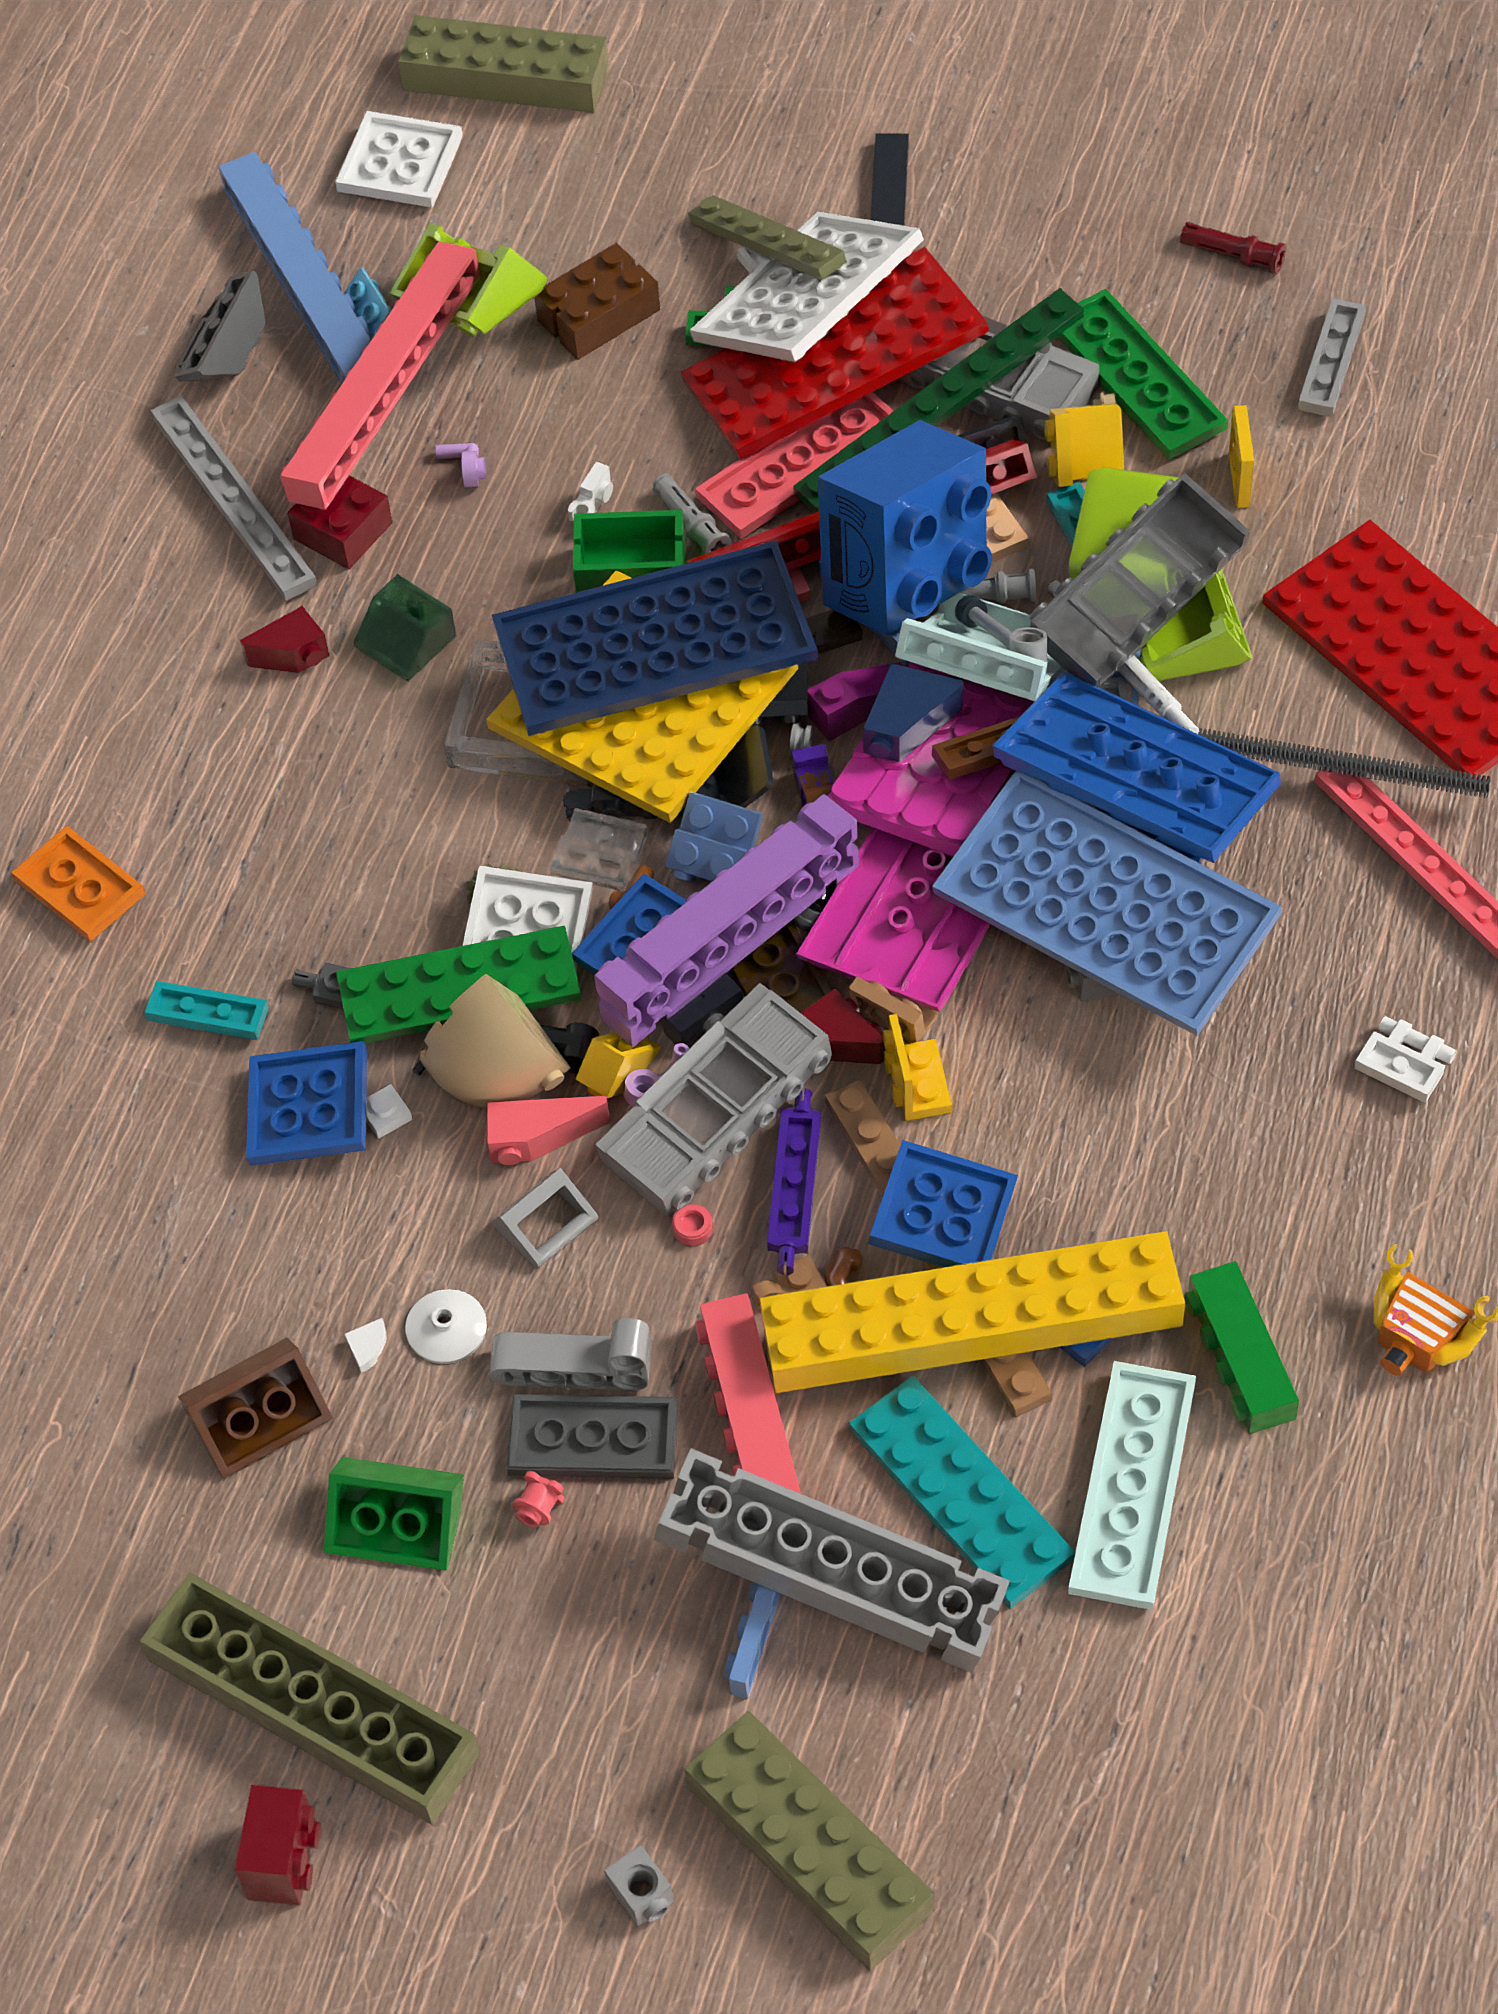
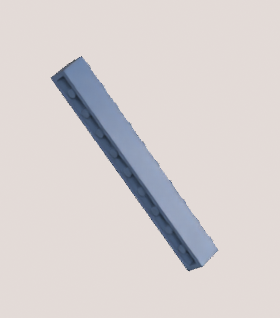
(296, 262)

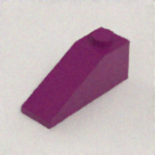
(845, 699)

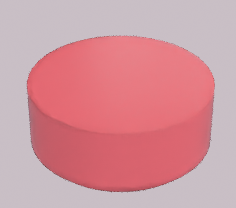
(692, 1225)

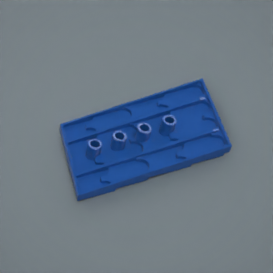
(1137, 766)

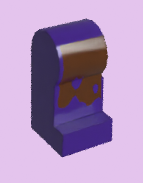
(812, 773)

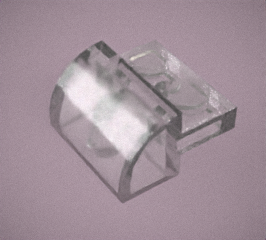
(599, 850)

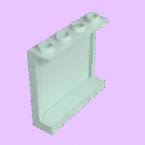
(973, 653)

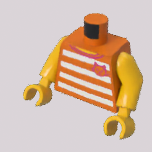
(1422, 1322)

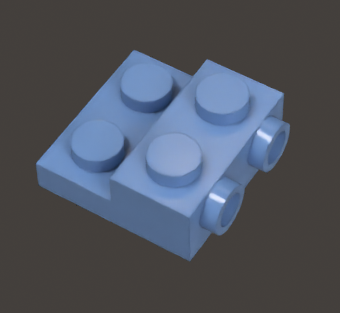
(711, 837)

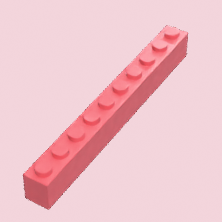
(380, 376)

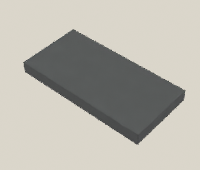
(593, 1436)

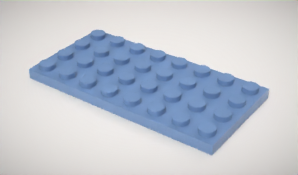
(1107, 901)

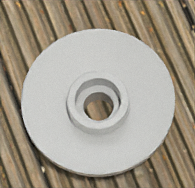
(447, 1341)

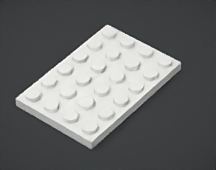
(788, 311)

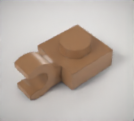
(803, 1278)

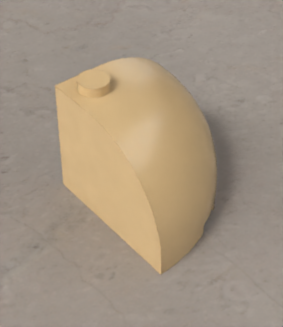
(491, 1049)

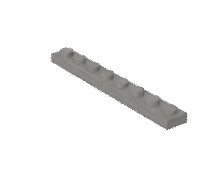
(234, 498)

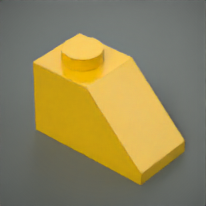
(610, 1062)

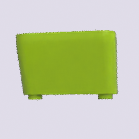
(503, 287)
(1107, 505)
(1200, 636)

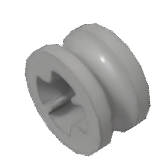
(800, 737)

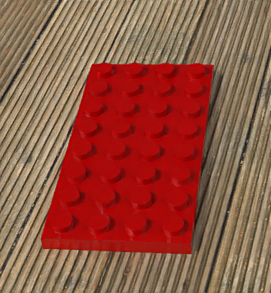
(887, 334)
(1401, 642)

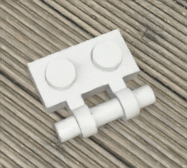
(1401, 1066)

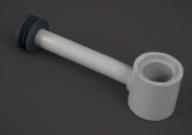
(1025, 640)

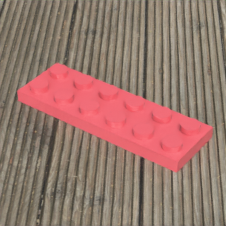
(763, 482)

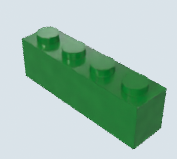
(1242, 1348)

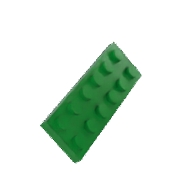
(1143, 377)
(417, 990)

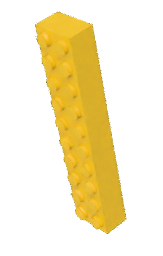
(972, 1312)

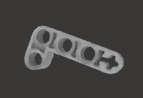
(575, 1360)

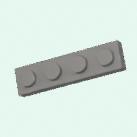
(1332, 357)

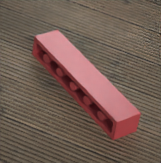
(745, 1390)

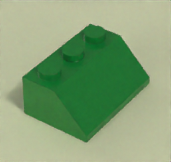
(392, 1513)

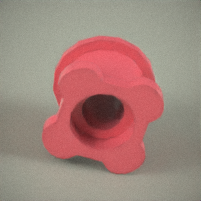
(537, 1500)

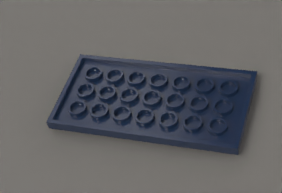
(653, 637)

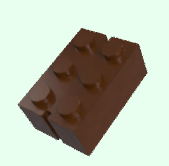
(597, 301)

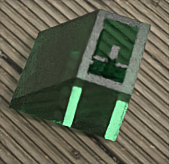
(405, 628)

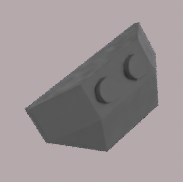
(225, 332)

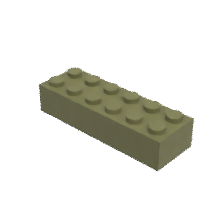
(504, 63)
(810, 1840)

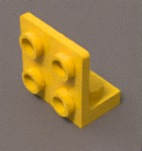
(916, 1074)

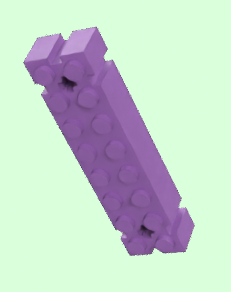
(727, 920)

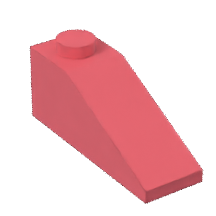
(535, 1127)

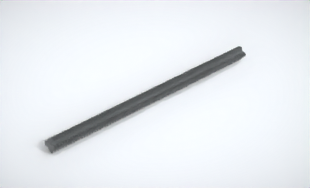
(1352, 765)

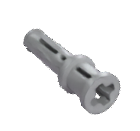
(699, 525)
(1005, 587)

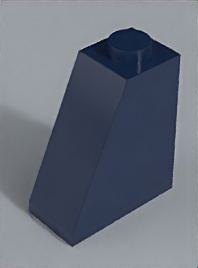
(909, 711)

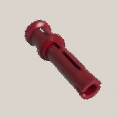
(1248, 250)

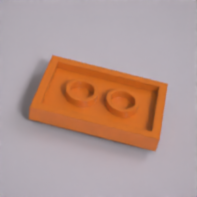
(78, 883)

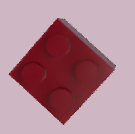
(348, 524)
(277, 1845)

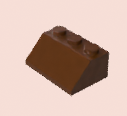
(255, 1407)

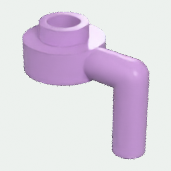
(472, 466)
(642, 1079)

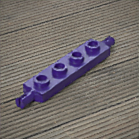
(794, 1182)

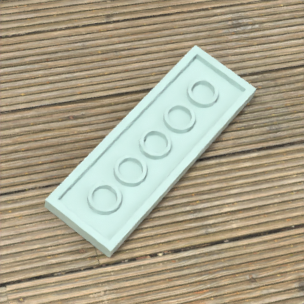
(1132, 1485)

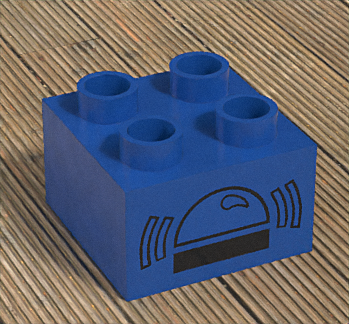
(904, 526)

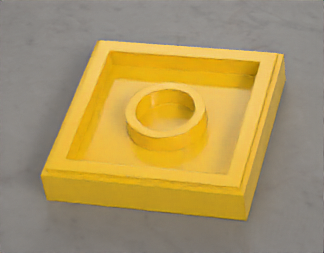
(1241, 456)

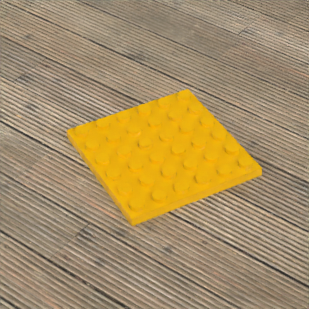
(653, 750)

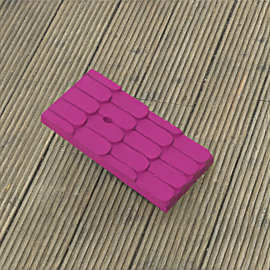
(914, 794)
(893, 926)

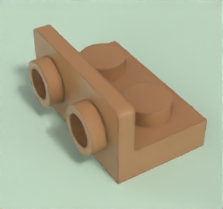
(878, 1004)

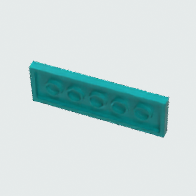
(961, 1490)

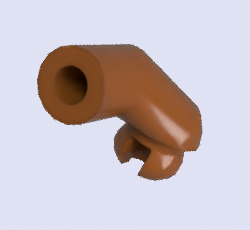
(841, 1264)

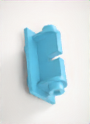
(368, 301)

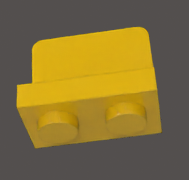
(1083, 441)

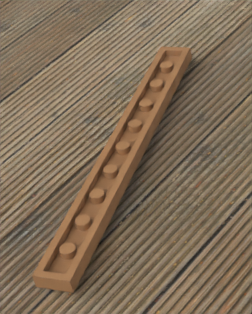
(877, 1150)

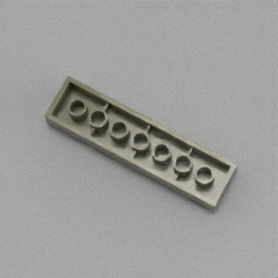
(311, 1698)

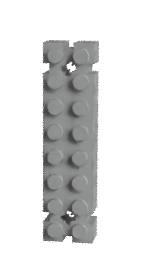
(831, 1560)

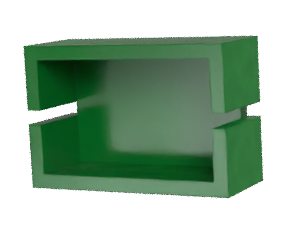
(625, 542)

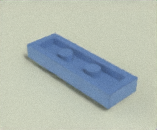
(753, 1633)

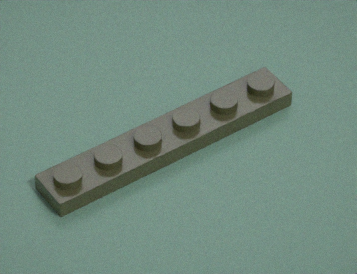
(767, 237)

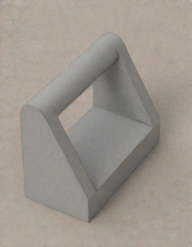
(554, 1182)

